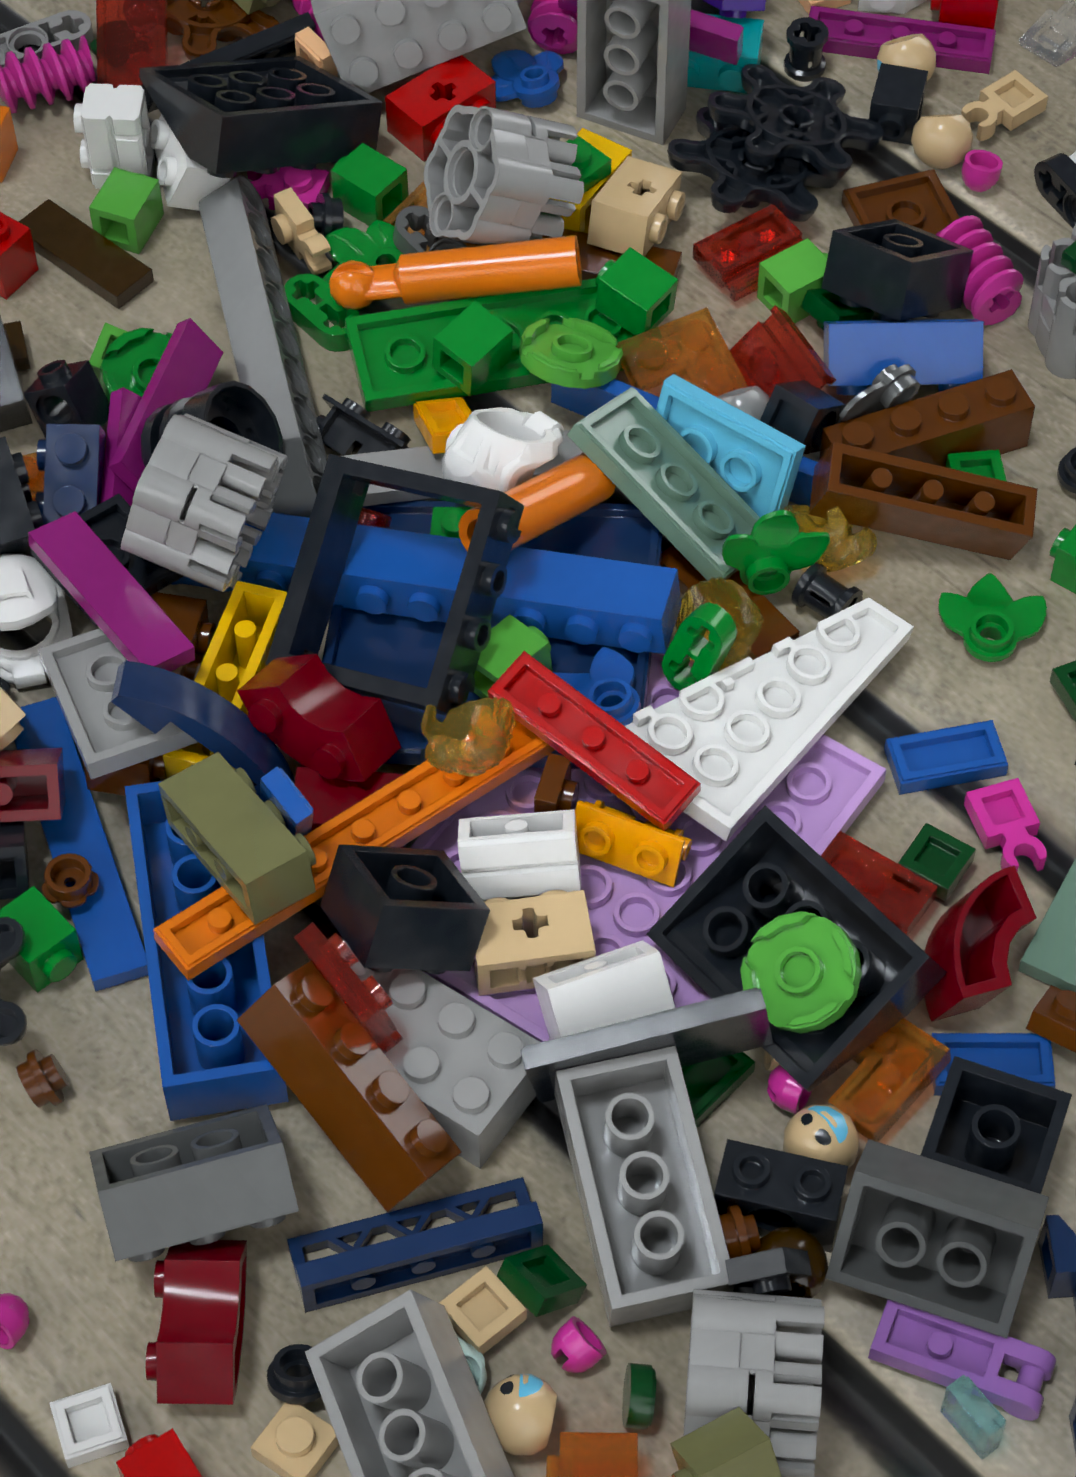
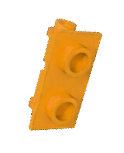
(629, 844)

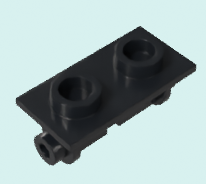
(349, 425)

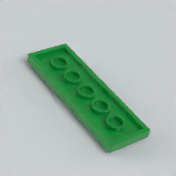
(396, 346)

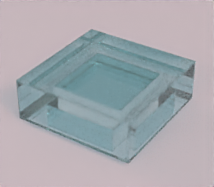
(973, 1416)

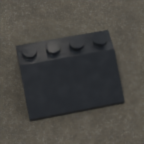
(262, 113)
(774, 874)

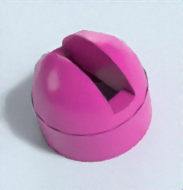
(981, 170)
(786, 1091)
(13, 1319)
(579, 1345)

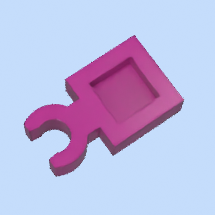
(305, 183)
(1007, 820)

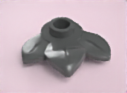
(888, 389)

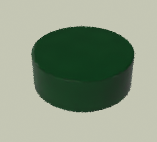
(638, 1396)

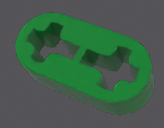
(315, 318)
(691, 642)

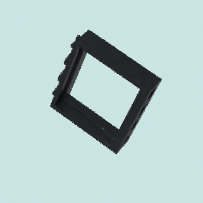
(325, 556)

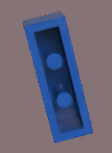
(938, 349)

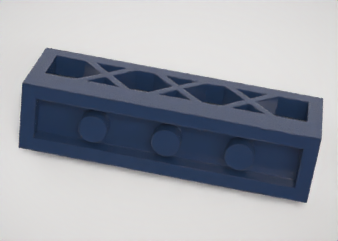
(418, 1252)

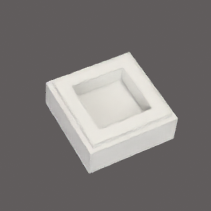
(89, 1425)

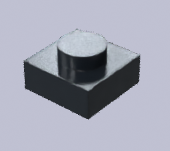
(769, 1270)

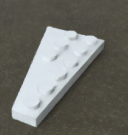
(764, 714)

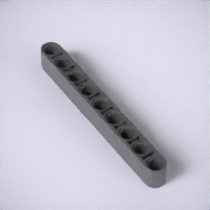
(264, 333)

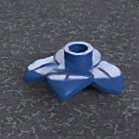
(527, 77)
(608, 685)

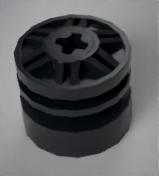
(226, 405)

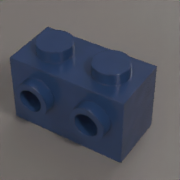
(72, 467)

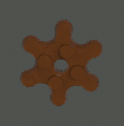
(217, 21)

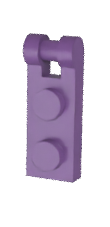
(947, 1349)

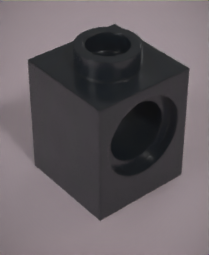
(898, 101)
(67, 395)
(802, 412)

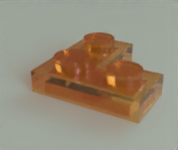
(682, 347)
(890, 1078)

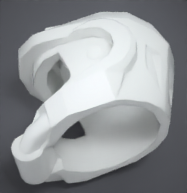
(500, 447)
(26, 598)

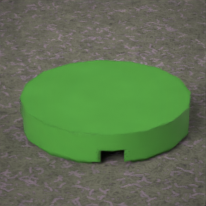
(570, 353)
(804, 971)

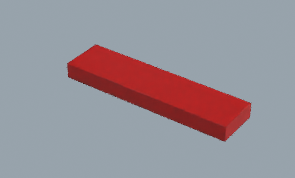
(596, 742)

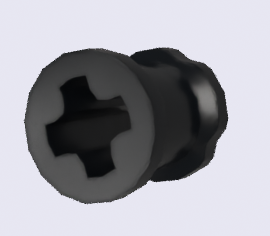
(806, 49)
(823, 592)

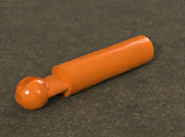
(461, 273)
(551, 498)

